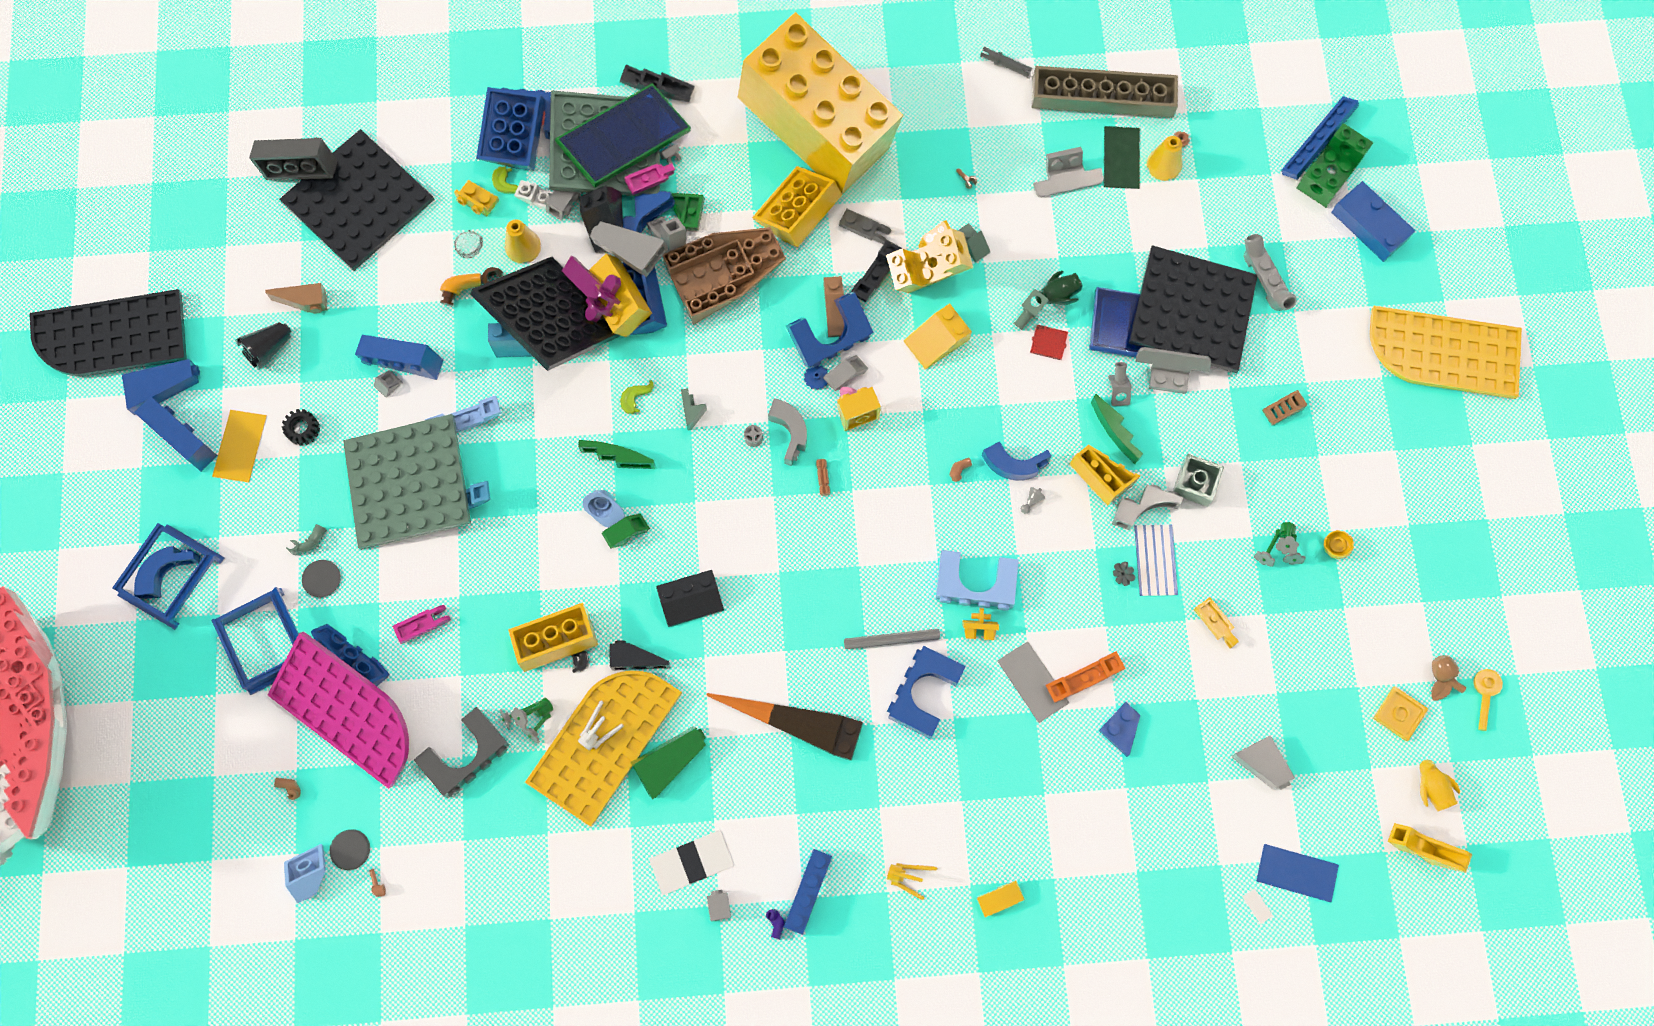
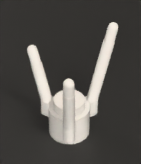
(589, 738)

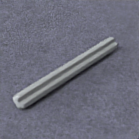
(892, 638)

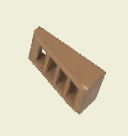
(1295, 401)

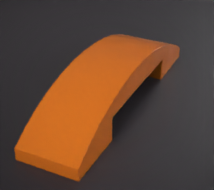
(1085, 677)

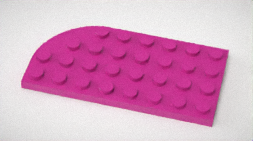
(343, 709)

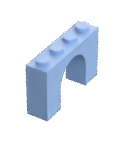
(951, 589)

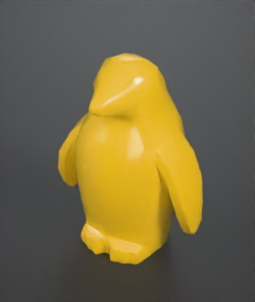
(1437, 786)

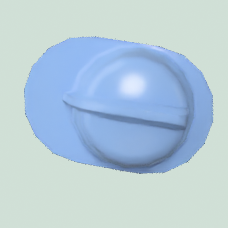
(602, 507)

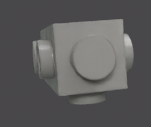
(561, 203)

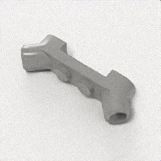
(1258, 257)

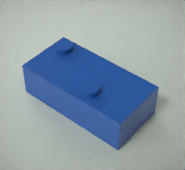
(1373, 221)
(175, 433)

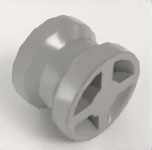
(753, 431)

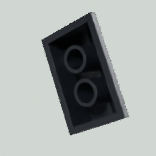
(690, 598)

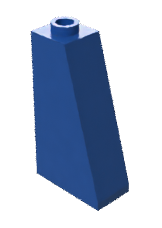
(158, 382)

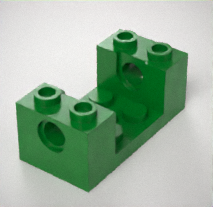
(1343, 155)

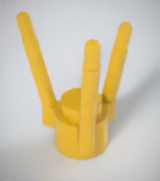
(897, 874)

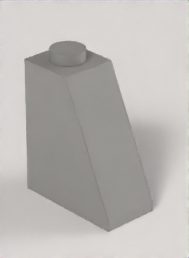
(1265, 763)

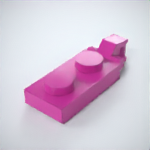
(649, 177)

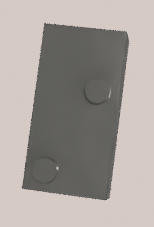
(293, 159)

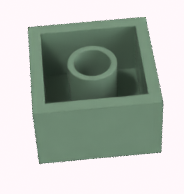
(1198, 480)

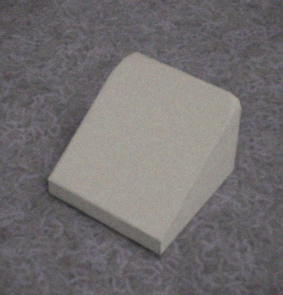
(387, 383)

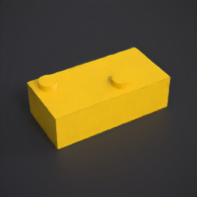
(632, 308)
(553, 637)

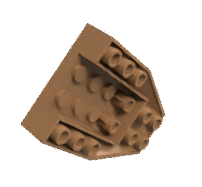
(721, 268)

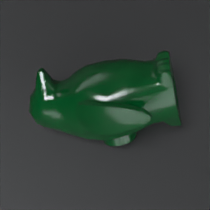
(1061, 289)

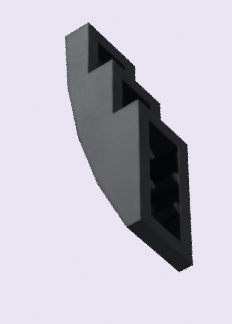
(668, 85)

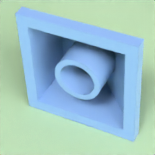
(305, 873)

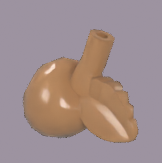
(1445, 671)

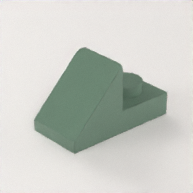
(976, 242)
(692, 412)

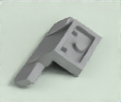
(1066, 173)
(1171, 369)

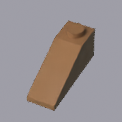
(832, 290)
(308, 297)

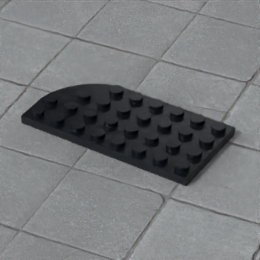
(111, 334)

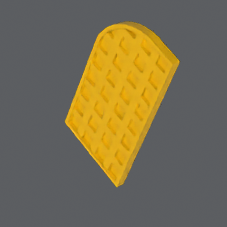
(1448, 351)
(587, 779)

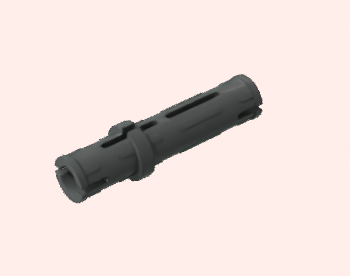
(1005, 61)

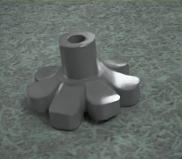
(1123, 573)

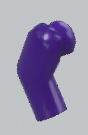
(777, 921)

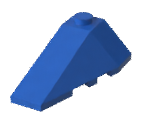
(351, 655)

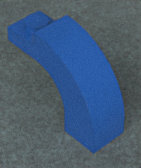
(1012, 468)
(152, 571)

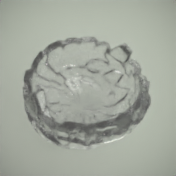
(468, 244)

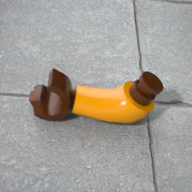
(456, 284)

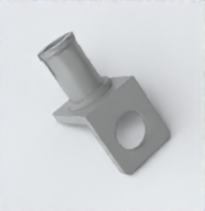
(1120, 384)

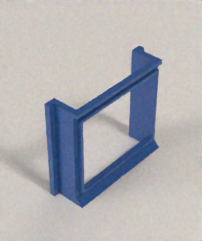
(167, 617)
(268, 677)

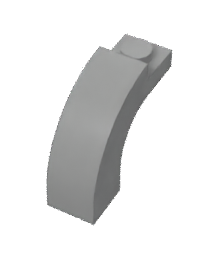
(670, 231)
(791, 419)

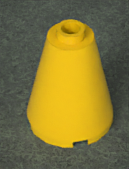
(1166, 159)
(521, 242)

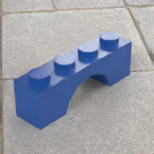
(808, 891)

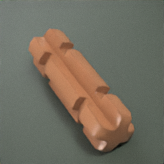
(823, 477)

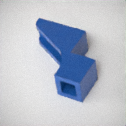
(647, 209)

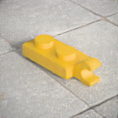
(1216, 621)

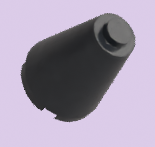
(263, 343)

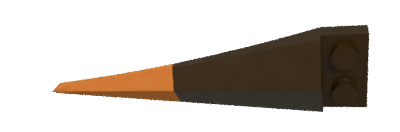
(822, 730)

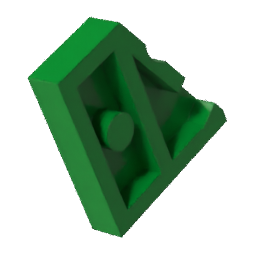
(689, 209)

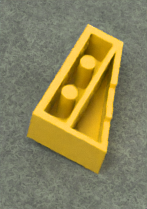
(1102, 474)

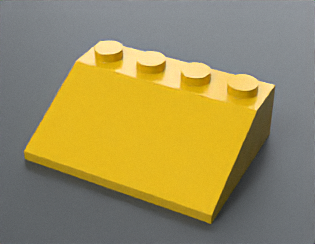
(798, 205)

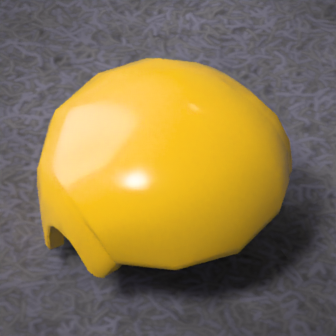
(1338, 544)

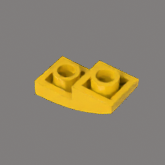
(1000, 898)

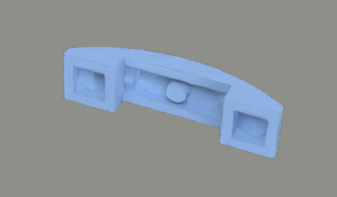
(475, 415)

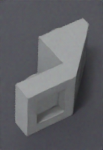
(844, 372)

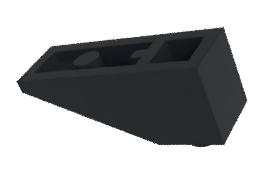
(630, 657)

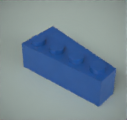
(399, 356)

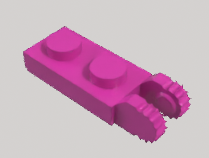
(419, 624)

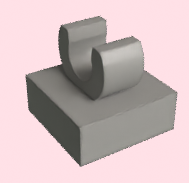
(669, 152)

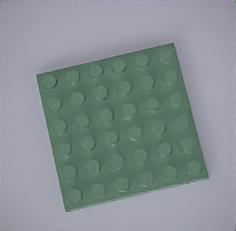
(566, 113)
(406, 481)

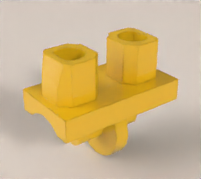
(971, 626)

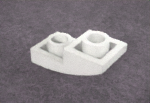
(532, 194)

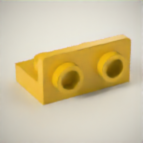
(477, 198)

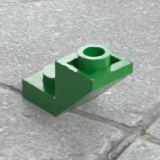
(623, 530)

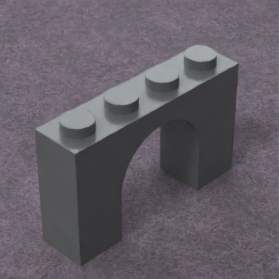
(489, 744)

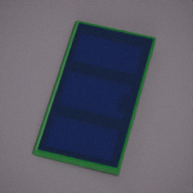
(623, 135)

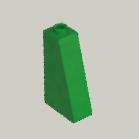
(667, 760)

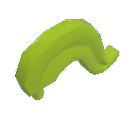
(499, 181)
(630, 393)

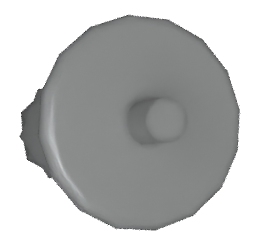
(1034, 497)

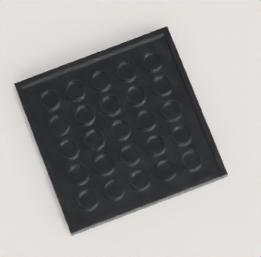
(361, 203)
(1193, 307)
(544, 313)

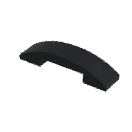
(876, 273)

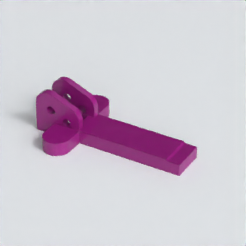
(593, 288)

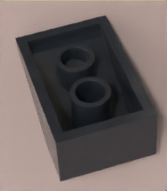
(601, 206)

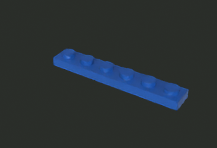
(1319, 137)

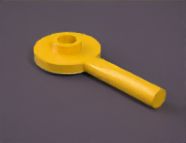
(1488, 684)

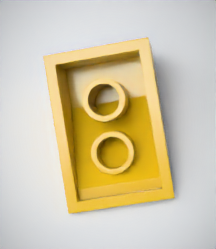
(938, 336)

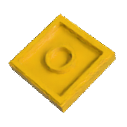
(1400, 713)

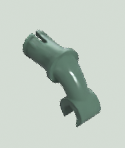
(310, 543)

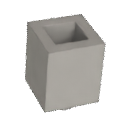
(718, 905)

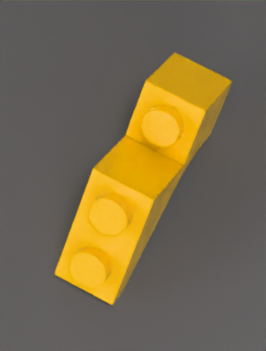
(1429, 849)

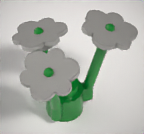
(1286, 544)
(540, 708)

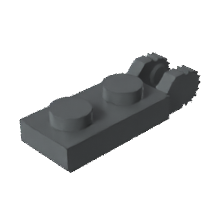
(863, 226)

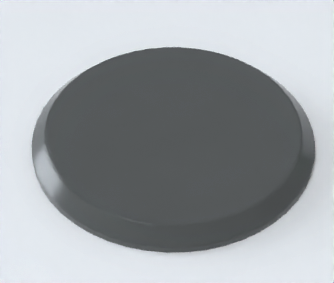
(321, 578)
(349, 849)

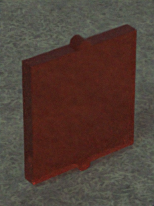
(1049, 342)

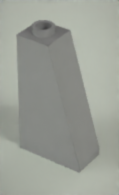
(629, 246)

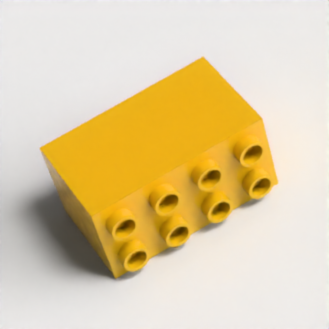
(818, 103)

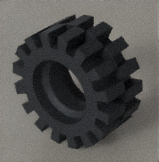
(308, 434)

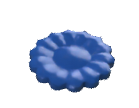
(814, 377)

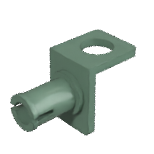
(1029, 310)

